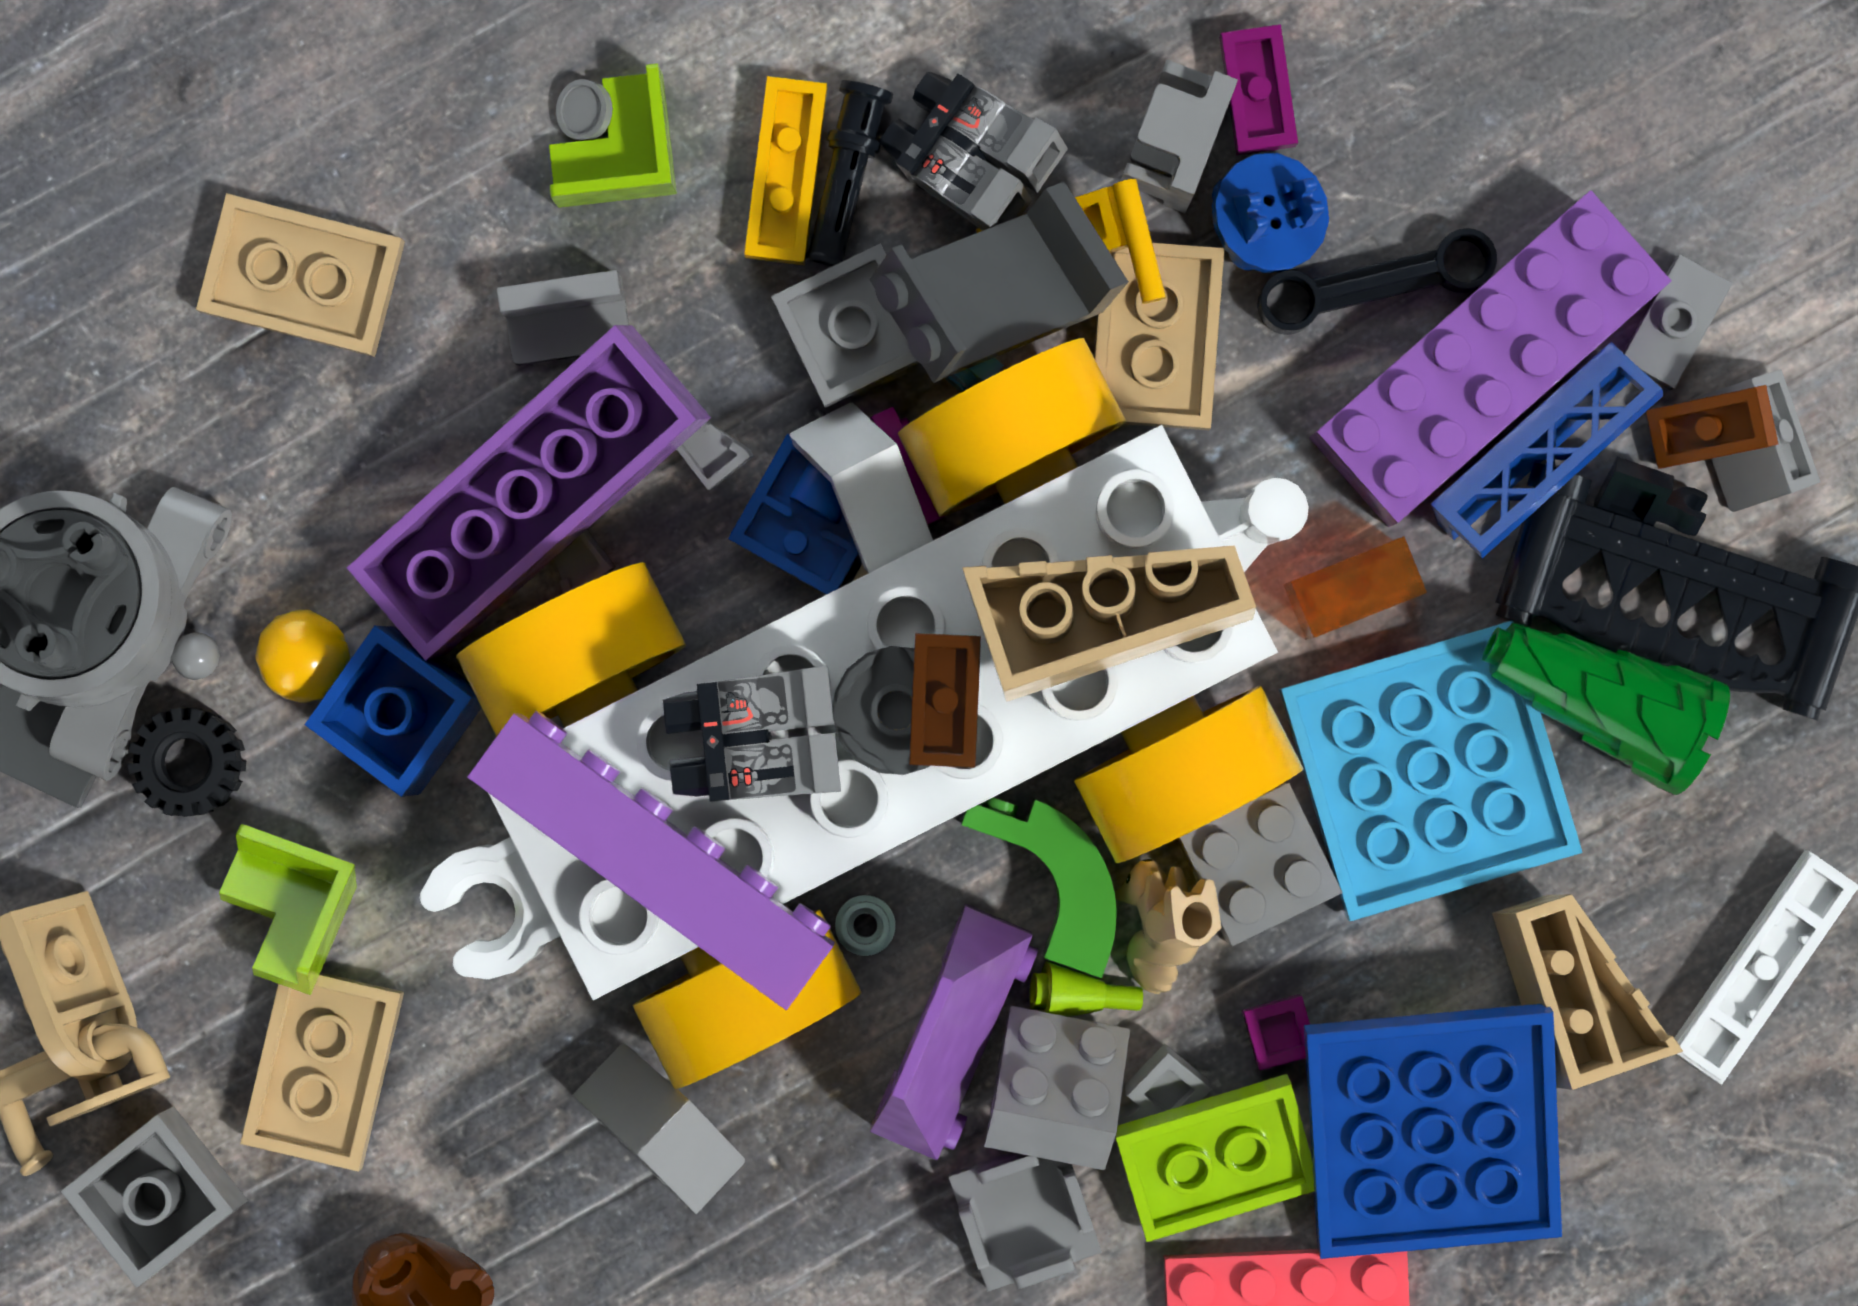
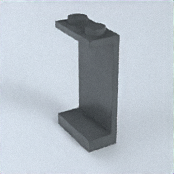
(999, 285)

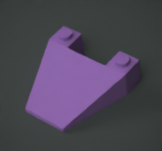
(953, 1032)

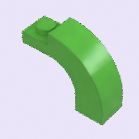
(1085, 893)

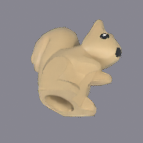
(1171, 920)

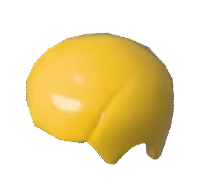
(301, 655)

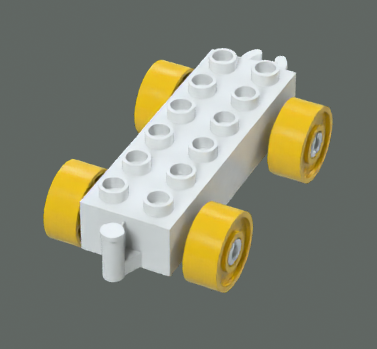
(995, 437)

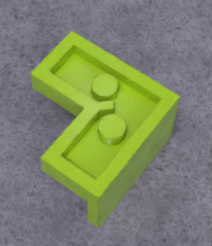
(633, 159)
(303, 896)

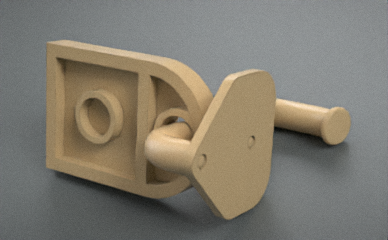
(77, 1014)

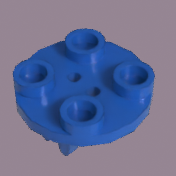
(1244, 219)

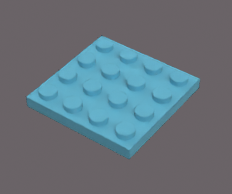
(1427, 775)

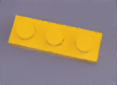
(785, 170)

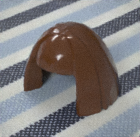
(419, 1273)

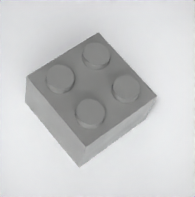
(1261, 864)
(1058, 1088)
(154, 1196)

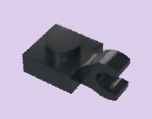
(1649, 497)

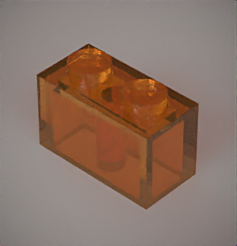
(1355, 588)

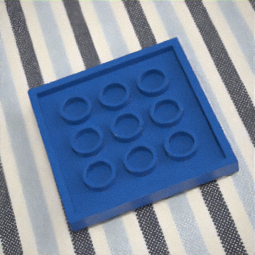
(1434, 1130)

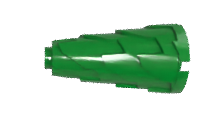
(1617, 700)

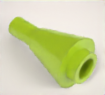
(1074, 994)

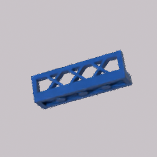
(1538, 440)

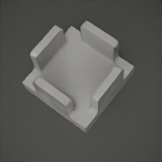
(1179, 133)
(843, 329)
(1023, 1219)

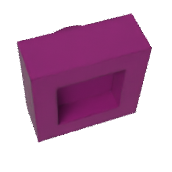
(1277, 1031)

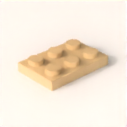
(300, 275)
(1164, 351)
(323, 1071)

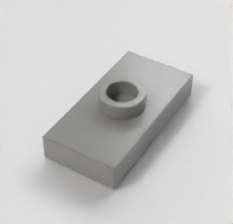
(1676, 321)

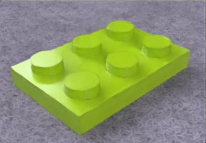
(1216, 1157)

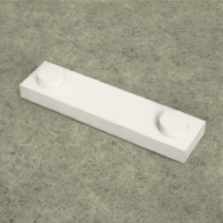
(1764, 966)

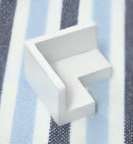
(867, 483)

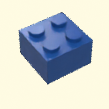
(395, 711)

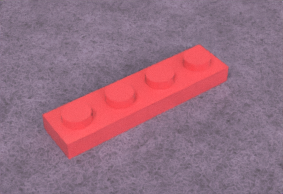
(1286, 1279)

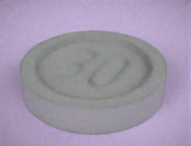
(584, 110)

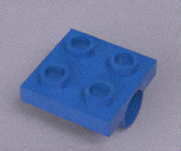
(797, 522)

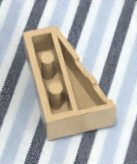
(1568, 966)

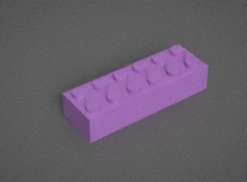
(1490, 359)
(528, 492)

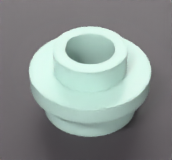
(865, 944)

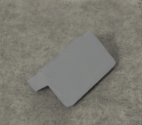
(561, 315)
(1770, 471)

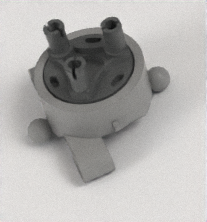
(101, 610)

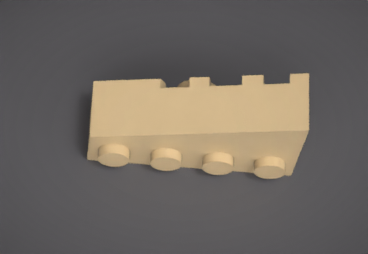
(1102, 611)

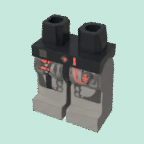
(956, 139)
(738, 740)

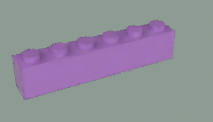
(653, 859)

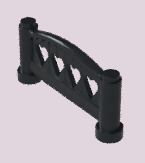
(1810, 614)

